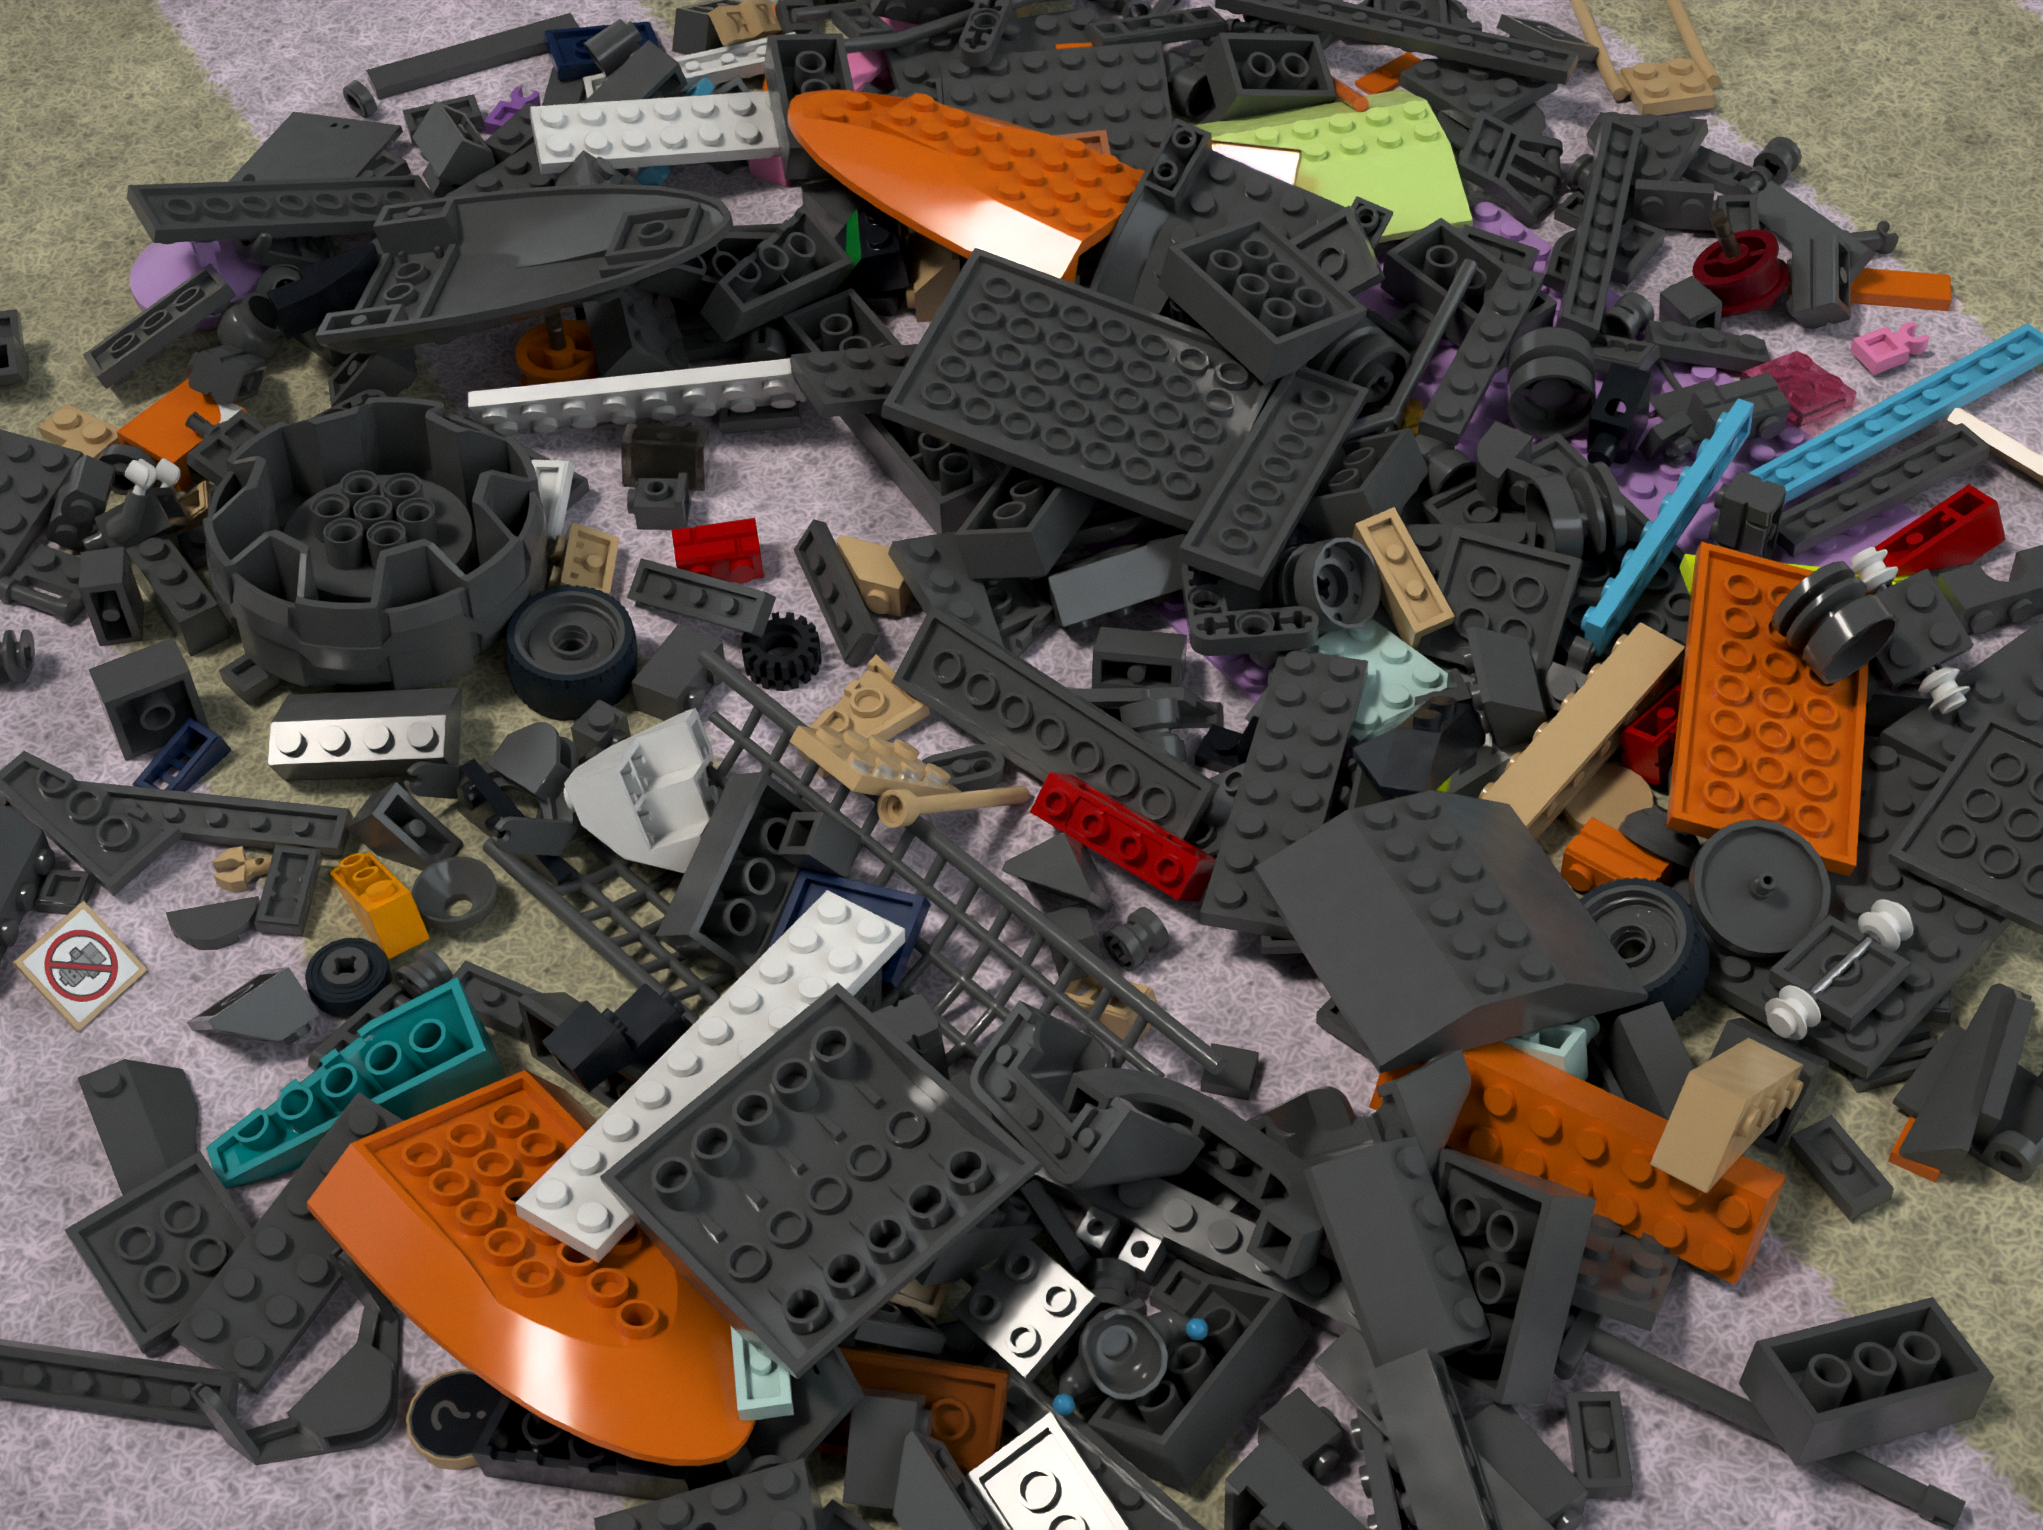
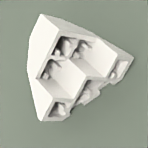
(649, 793)

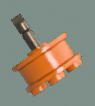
(556, 352)

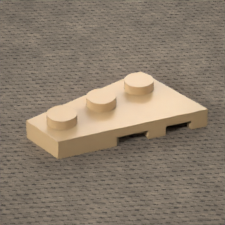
(872, 707)

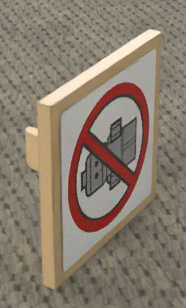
(79, 966)

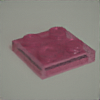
(1807, 386)

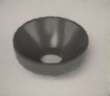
(1649, 830)
(452, 881)

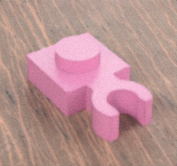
(1886, 350)

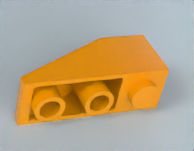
(380, 903)

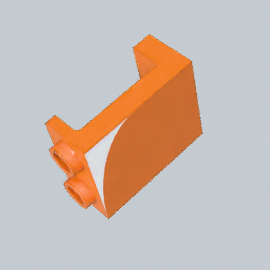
(162, 428)

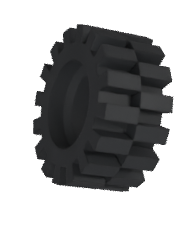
(785, 668)

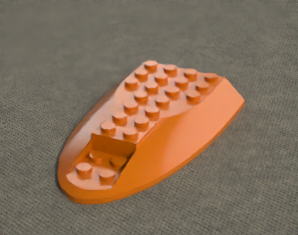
(967, 175)

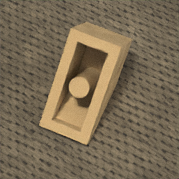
(875, 576)

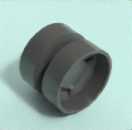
(1551, 382)

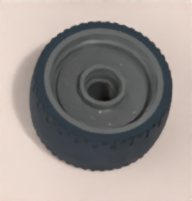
(570, 651)
(1655, 938)

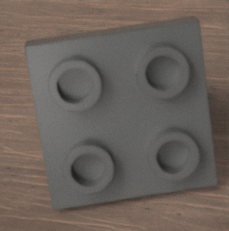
(1026, 1307)

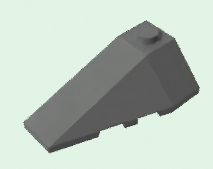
(142, 1118)

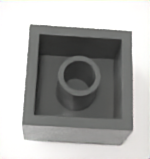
(147, 697)

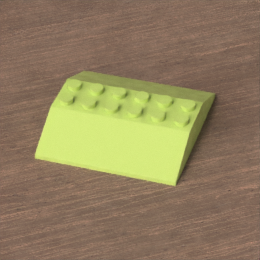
(1384, 155)

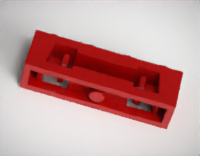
(1124, 836)

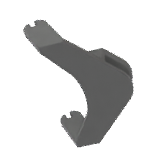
(526, 761)
(346, 1407)

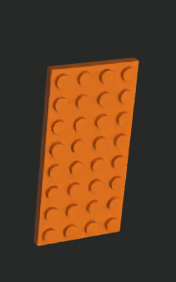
(1757, 722)

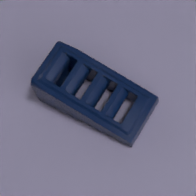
(188, 736)

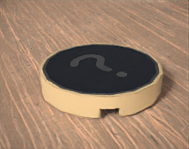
(450, 1417)

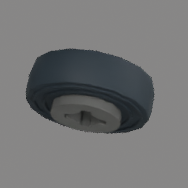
(330, 976)

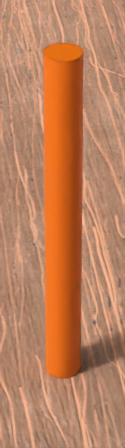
(1350, 96)

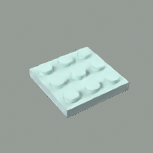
(1393, 676)

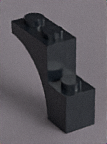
(600, 1044)

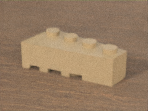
(1725, 1111)

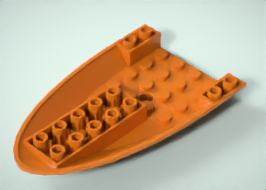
(590, 1346)

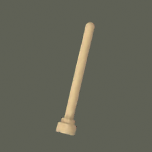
(902, 807)

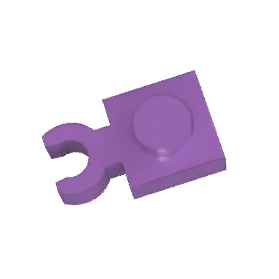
(505, 110)

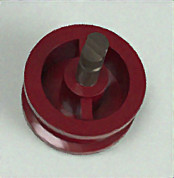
(1741, 268)

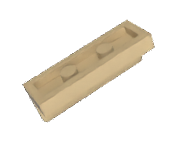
(1406, 582)

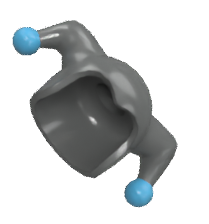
(1123, 1354)

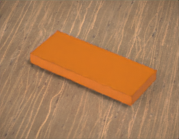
(1386, 76)

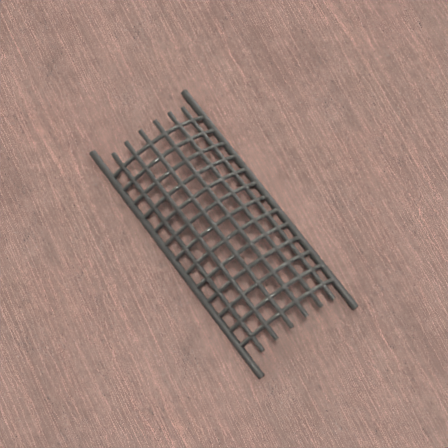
(946, 851)

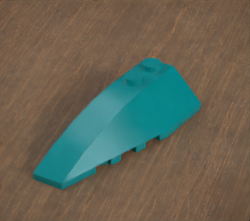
(401, 1061)

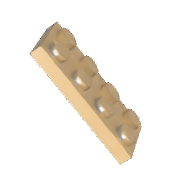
(871, 763)

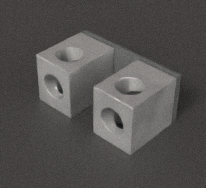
(1105, 1238)

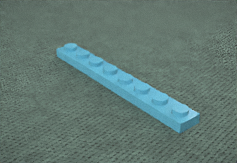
(1673, 518)

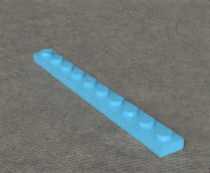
(1904, 413)

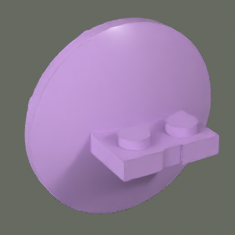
(167, 266)

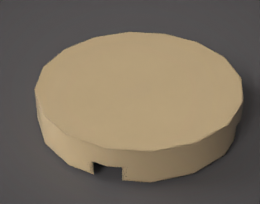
(1609, 797)

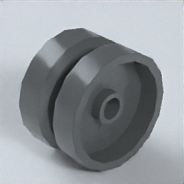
(1366, 359)

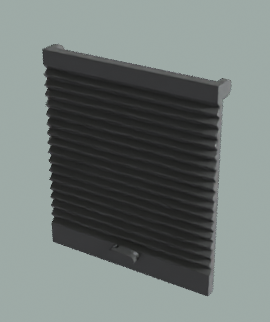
(319, 148)

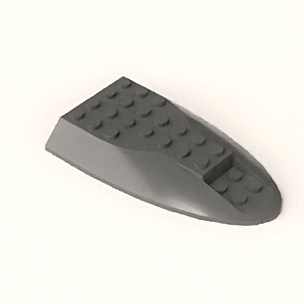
(515, 256)

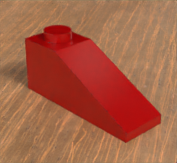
(1947, 535)

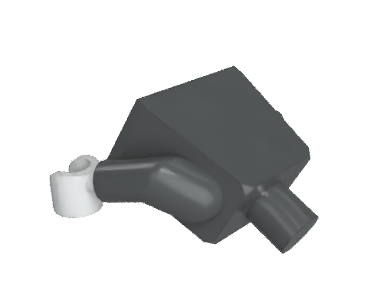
(144, 510)

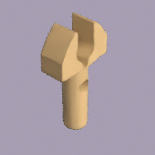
(245, 868)

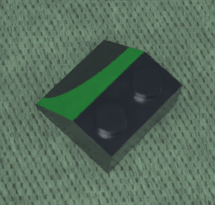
(877, 252)

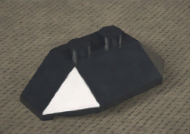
(1420, 746)

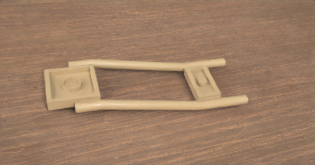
(1657, 87)

